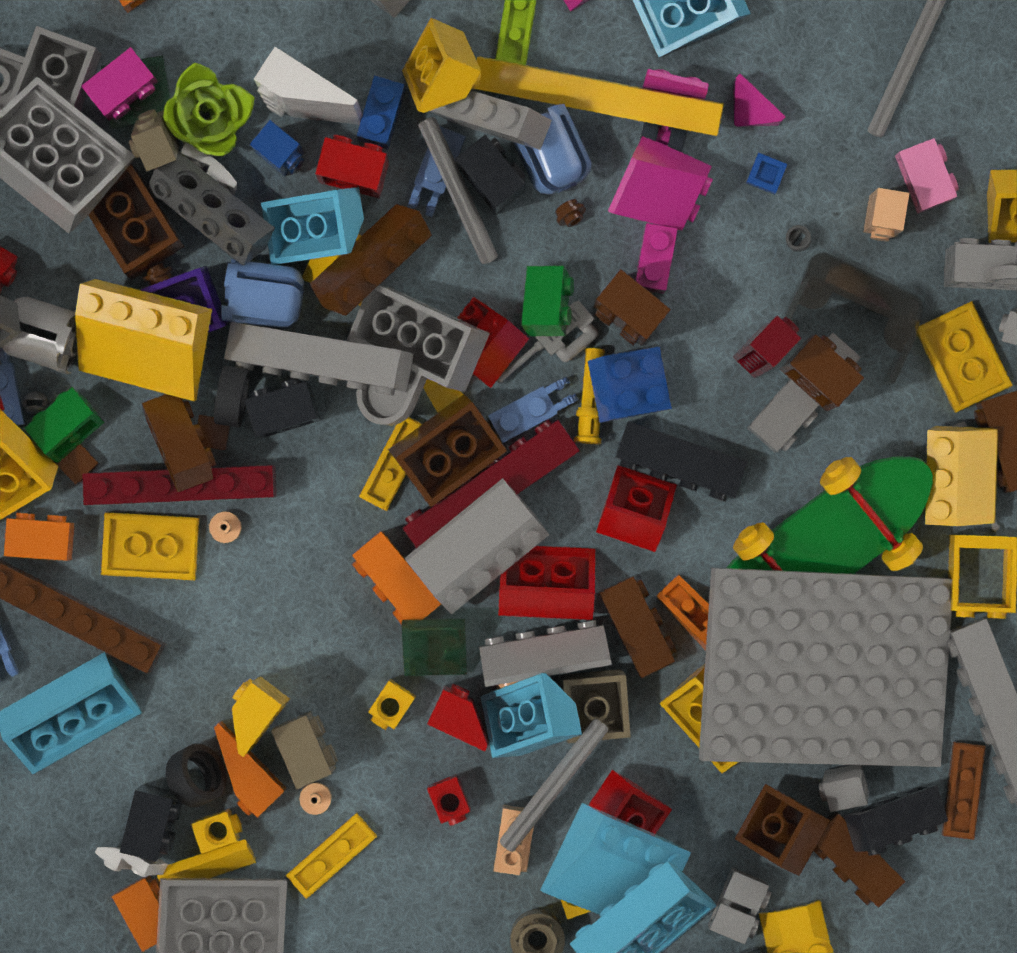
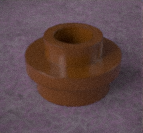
(570, 213)
(157, 274)

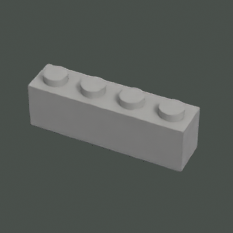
(497, 118)
(791, 409)

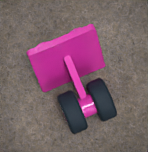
(666, 82)

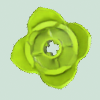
(227, 105)

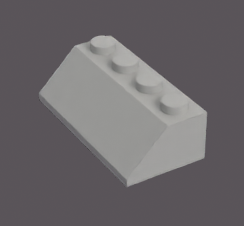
(477, 546)
(549, 653)

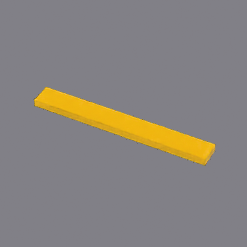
(600, 96)

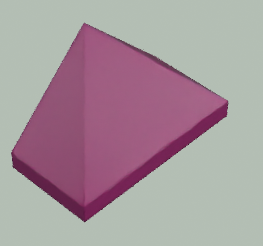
(752, 107)

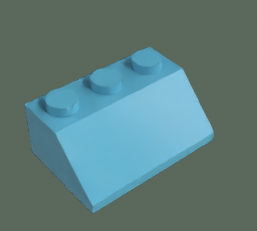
(313, 225)
(529, 716)

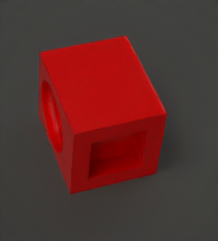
(446, 786)

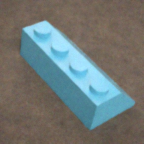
(67, 713)

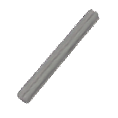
(905, 67)
(458, 190)
(553, 785)

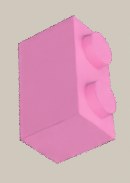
(927, 175)

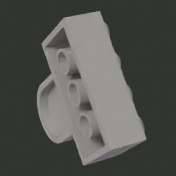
(981, 265)
(441, 345)

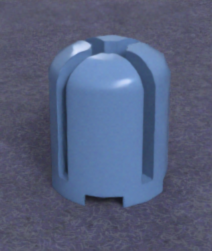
(562, 157)
(263, 294)

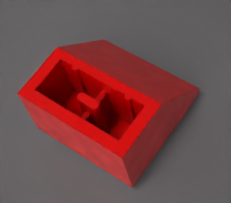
(502, 343)

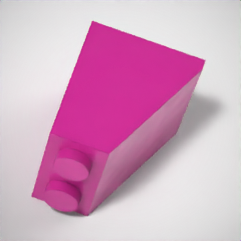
(661, 186)

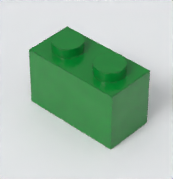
(547, 301)
(64, 424)

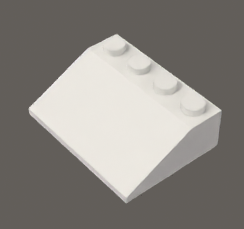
(302, 93)

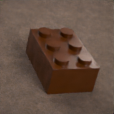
(134, 225)
(630, 308)
(823, 372)
(447, 450)

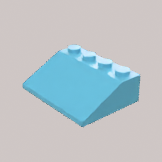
(681, 22)
(605, 859)
(648, 915)

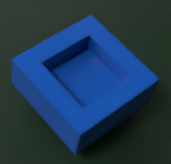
(766, 173)

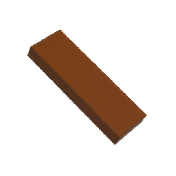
(963, 790)

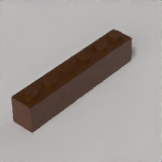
(79, 618)

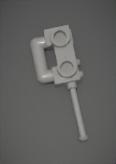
(553, 345)

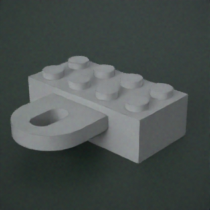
(56, 61)

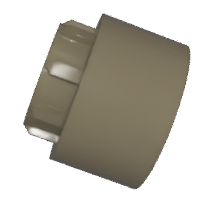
(533, 921)

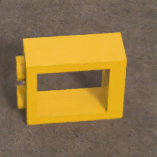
(993, 610)

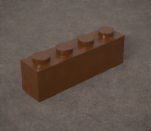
(371, 259)

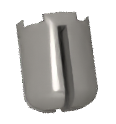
(43, 351)

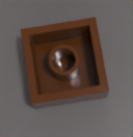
(782, 829)

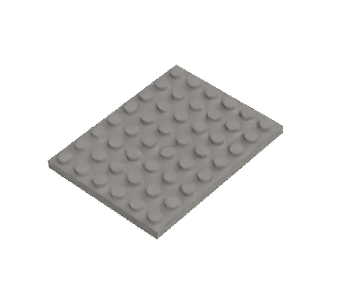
(825, 668)

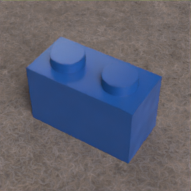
(381, 112)
(278, 149)

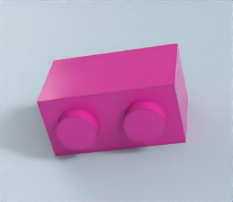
(120, 85)
(655, 257)

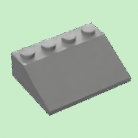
(57, 155)

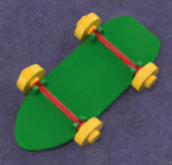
(848, 523)

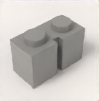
(738, 906)

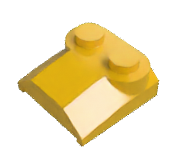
(796, 930)

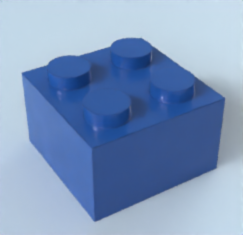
(629, 384)

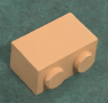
(886, 214)

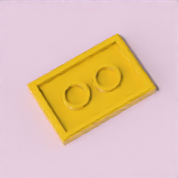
(963, 357)
(150, 546)

